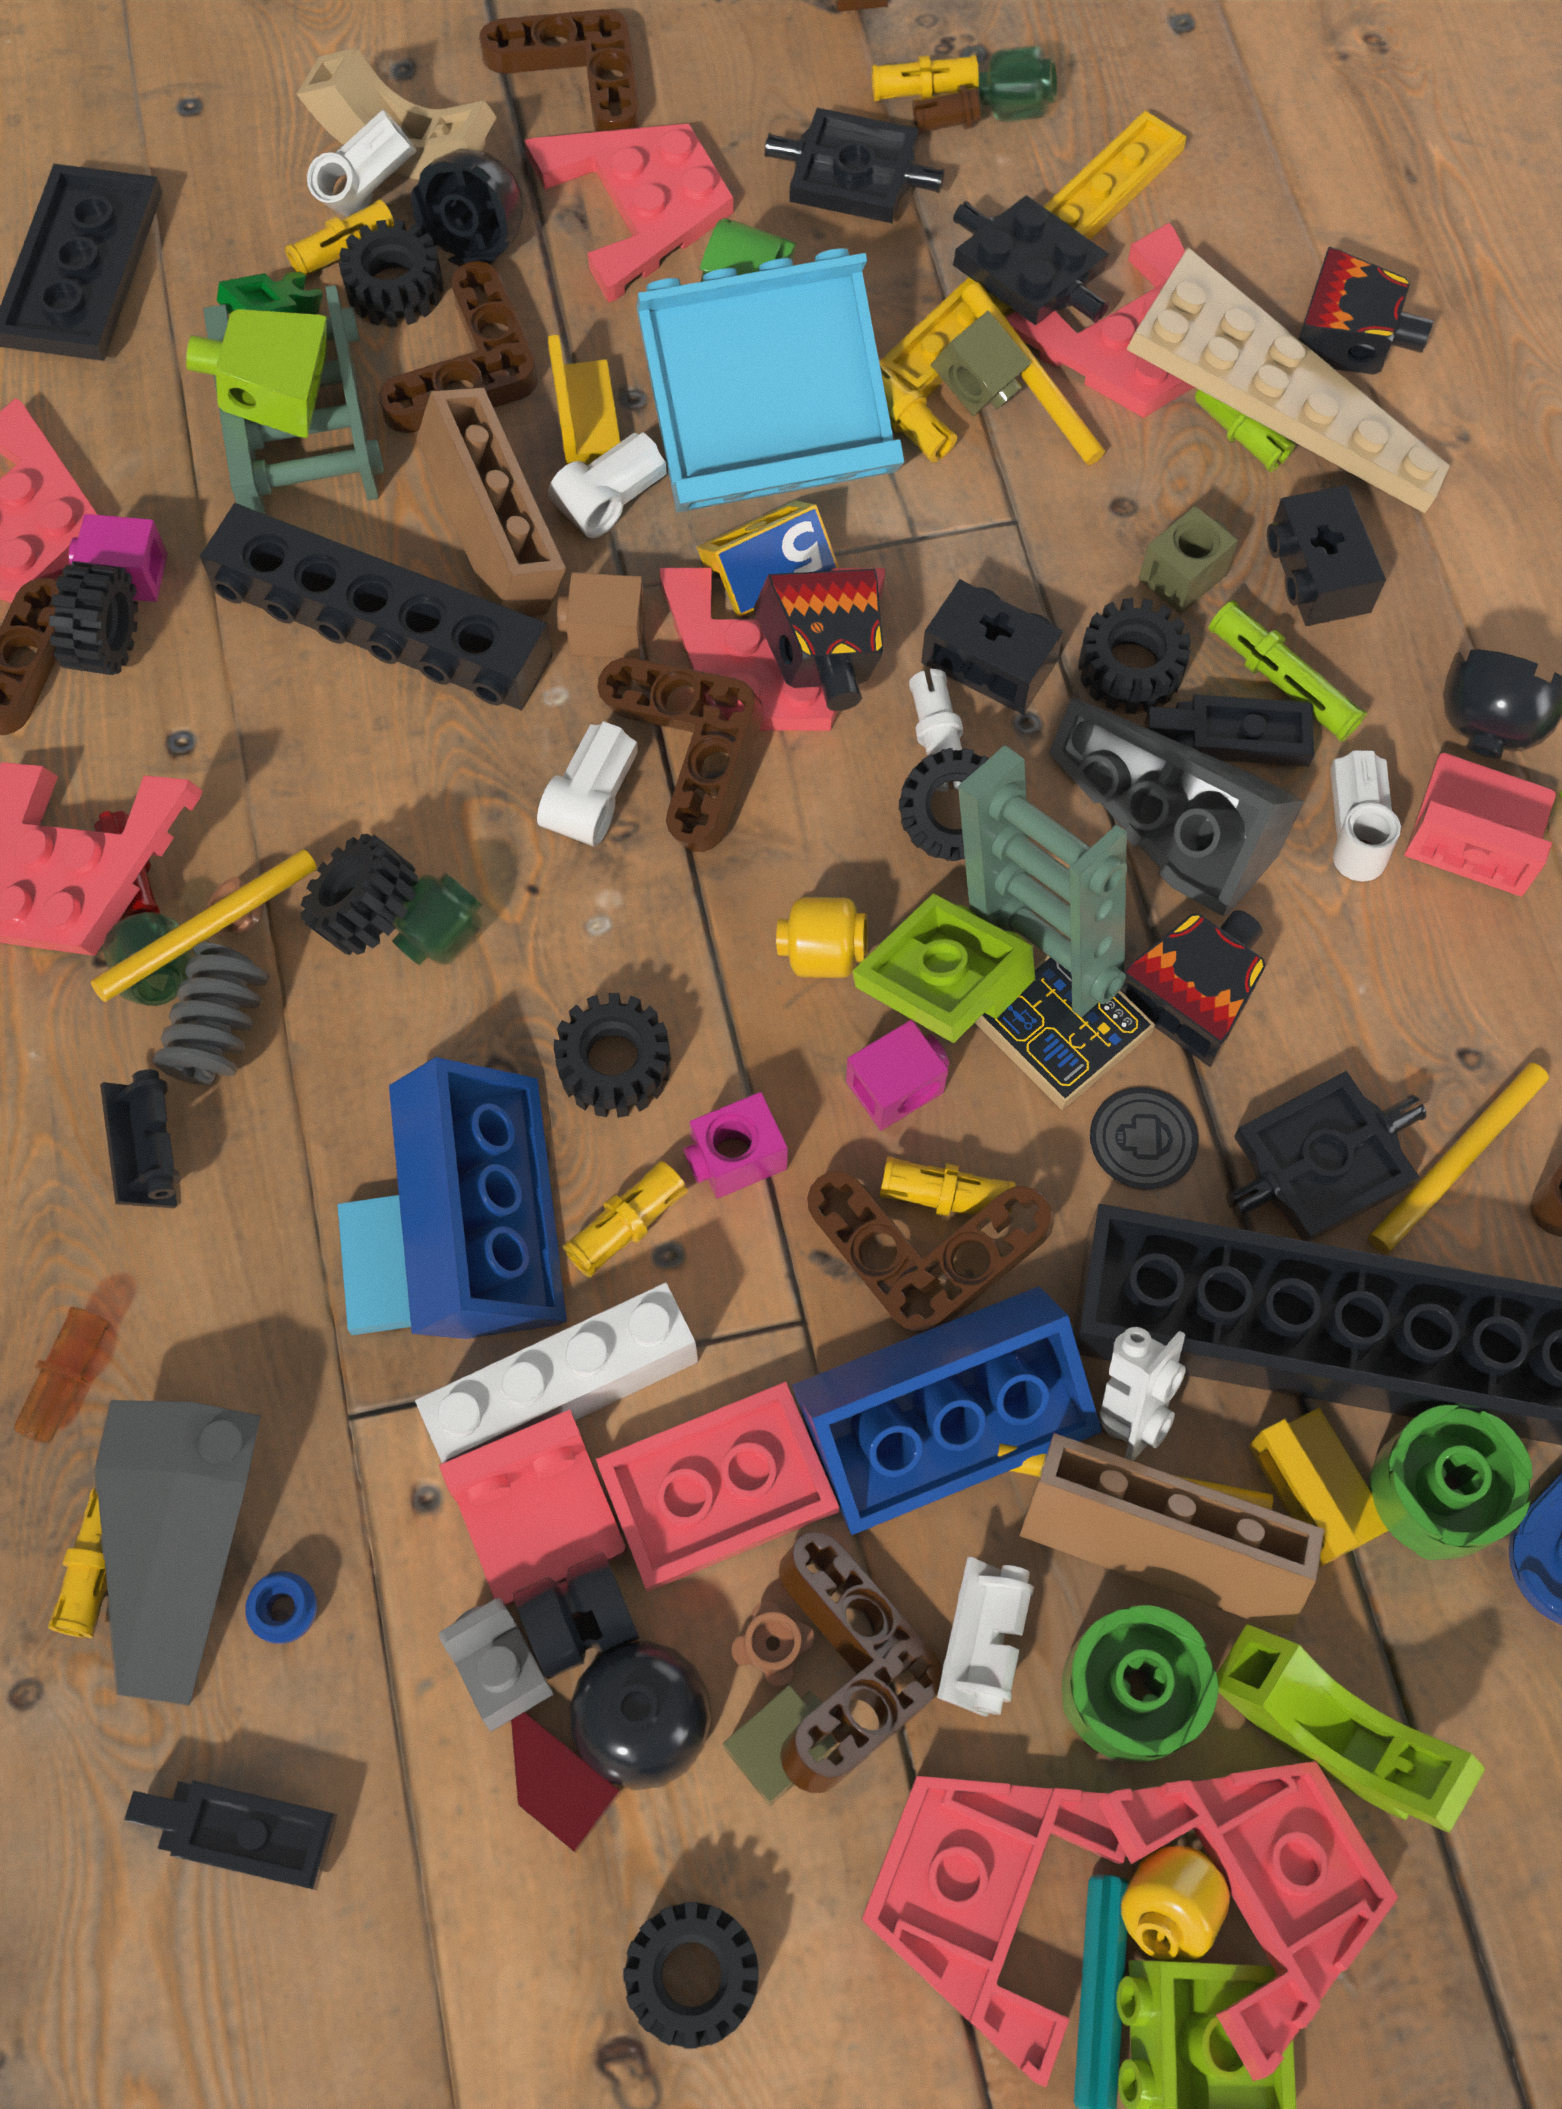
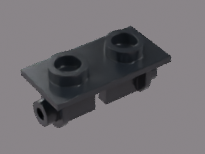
(139, 1141)

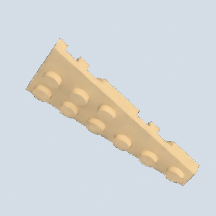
(1245, 358)

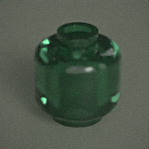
(1019, 83)
(438, 920)
(131, 936)

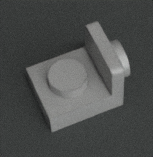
(495, 1663)

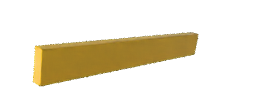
(1083, 203)

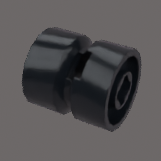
(549, 1621)

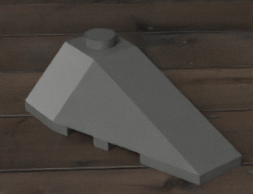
(1191, 813)
(168, 1514)

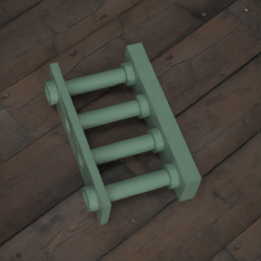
(253, 477)
(1000, 888)

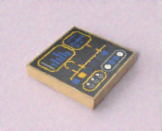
(1056, 1044)

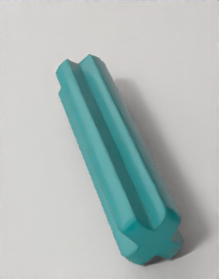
(1101, 1973)

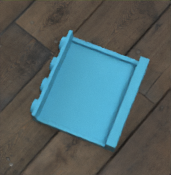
(767, 380)

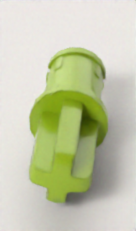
(1255, 437)

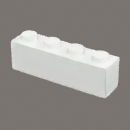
(570, 1370)

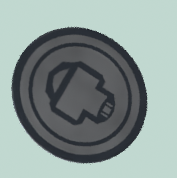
(1144, 1138)

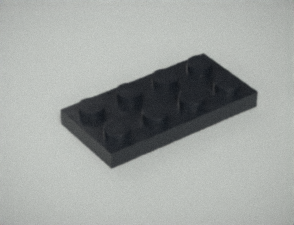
(78, 261)

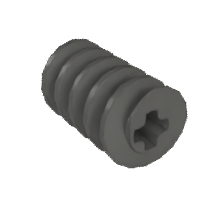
(208, 1014)

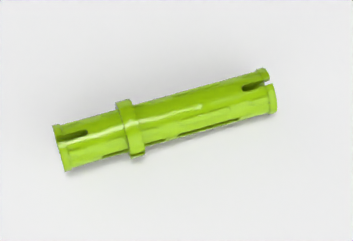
(1269, 655)

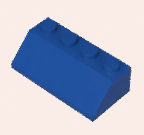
(475, 1201)
(939, 1404)

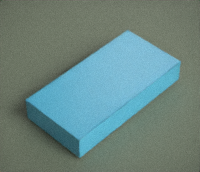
(373, 1265)

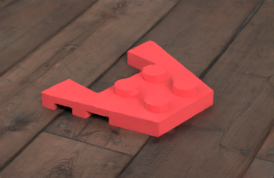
(655, 180)
(1101, 348)
(37, 504)
(741, 652)
(72, 884)
(1291, 1870)
(958, 1891)

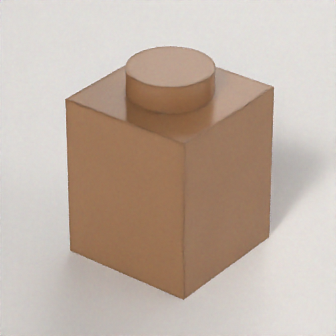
(603, 615)

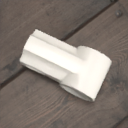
(365, 160)
(596, 493)
(584, 797)
(1362, 813)

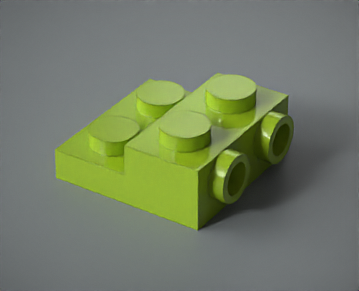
(947, 968)
(1180, 2046)

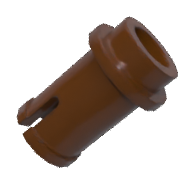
(947, 110)

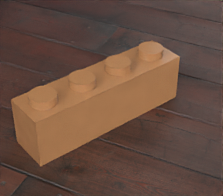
(489, 501)
(1173, 1533)

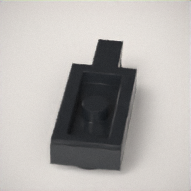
(1240, 728)
(239, 1831)

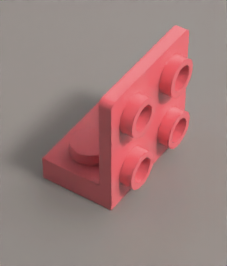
(1482, 825)
(533, 1505)

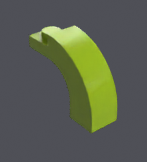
(1352, 1742)

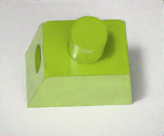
(266, 367)

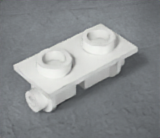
(1140, 1389)
(977, 1664)

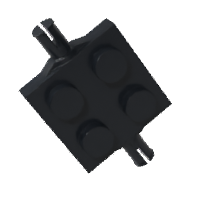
(854, 165)
(1031, 260)
(1326, 1156)

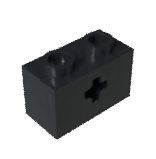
(1325, 555)
(991, 646)

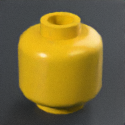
(823, 937)
(1175, 1904)

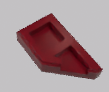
(557, 1784)

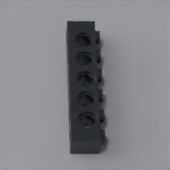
(287, 566)

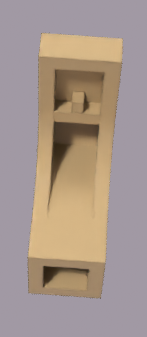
(348, 94)

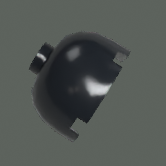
(468, 205)
(1500, 702)
(640, 1715)

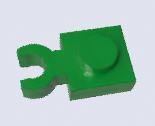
(263, 294)

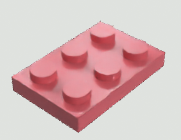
(717, 1486)

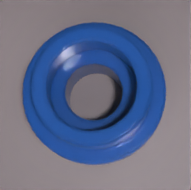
(266, 1593)

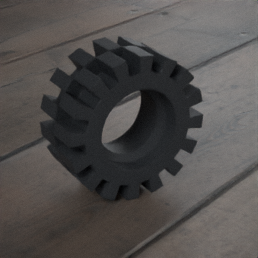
(385, 250)
(93, 618)
(1140, 628)
(917, 795)
(359, 894)
(608, 1020)
(644, 1983)

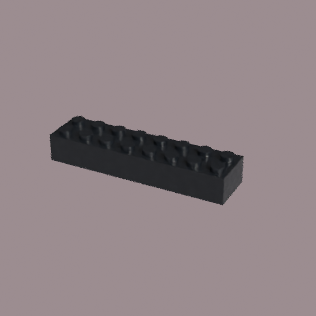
(1325, 1320)

